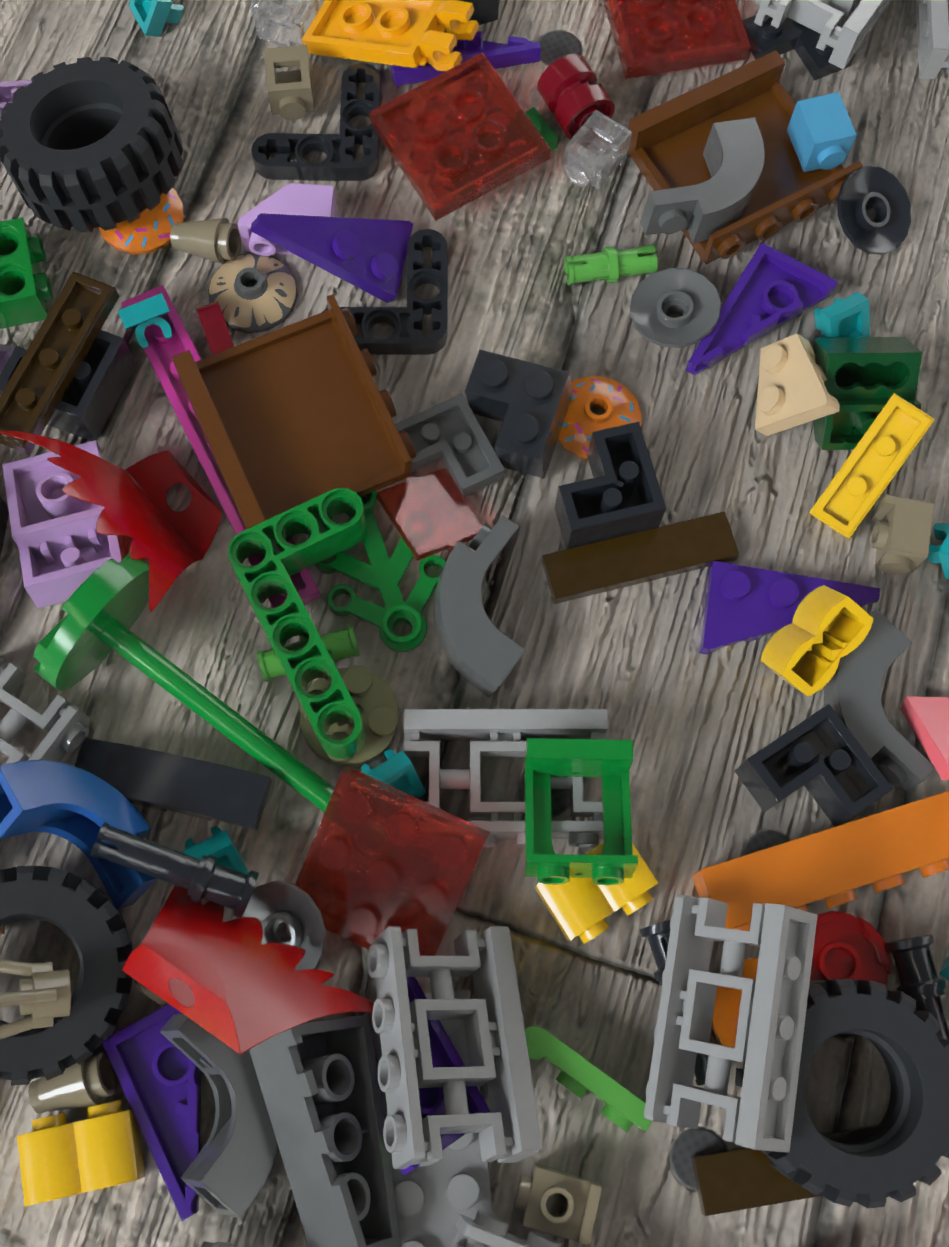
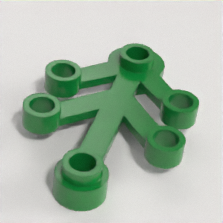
(384, 576)

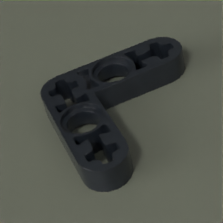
(338, 147)
(409, 320)

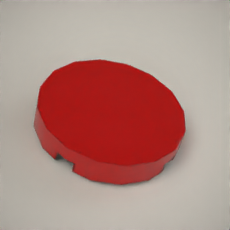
(848, 949)

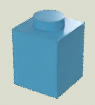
(821, 132)

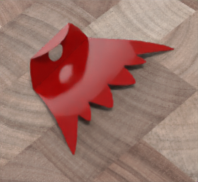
(139, 508)
(228, 978)

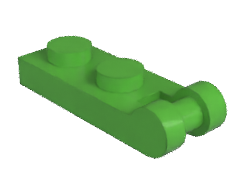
(581, 1076)

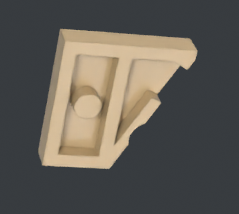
(790, 387)

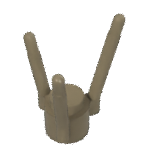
(43, 996)

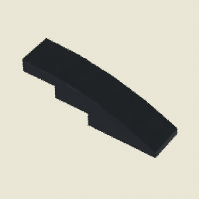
(178, 782)

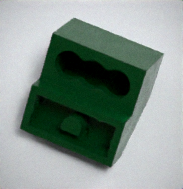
(863, 378)

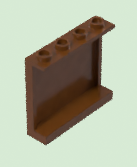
(671, 141)
(296, 416)

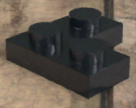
(790, 37)

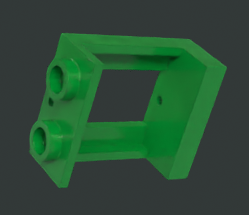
(579, 758)

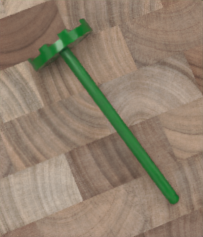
(101, 621)

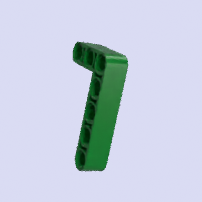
(292, 618)

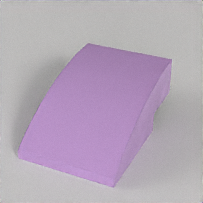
(55, 530)

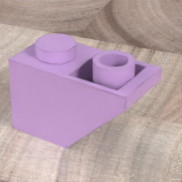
(289, 200)

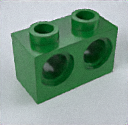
(21, 271)

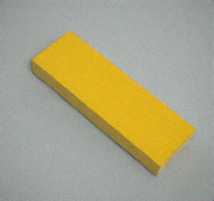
(871, 466)

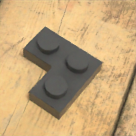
(456, 437)

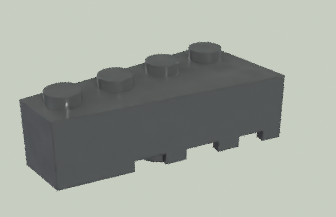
(330, 1130)

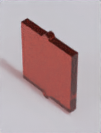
(429, 513)

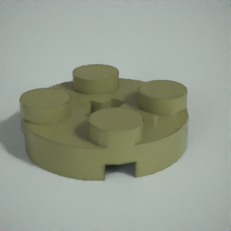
(378, 718)

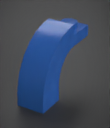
(73, 806)

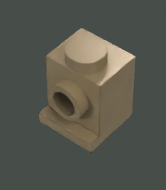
(289, 91)
(901, 533)
(582, 1203)

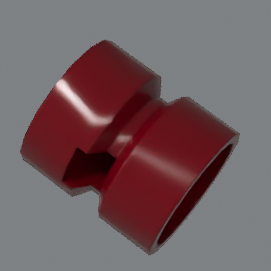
(573, 93)

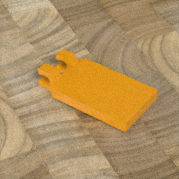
(392, 31)

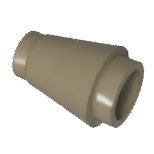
(209, 239)
(76, 1088)

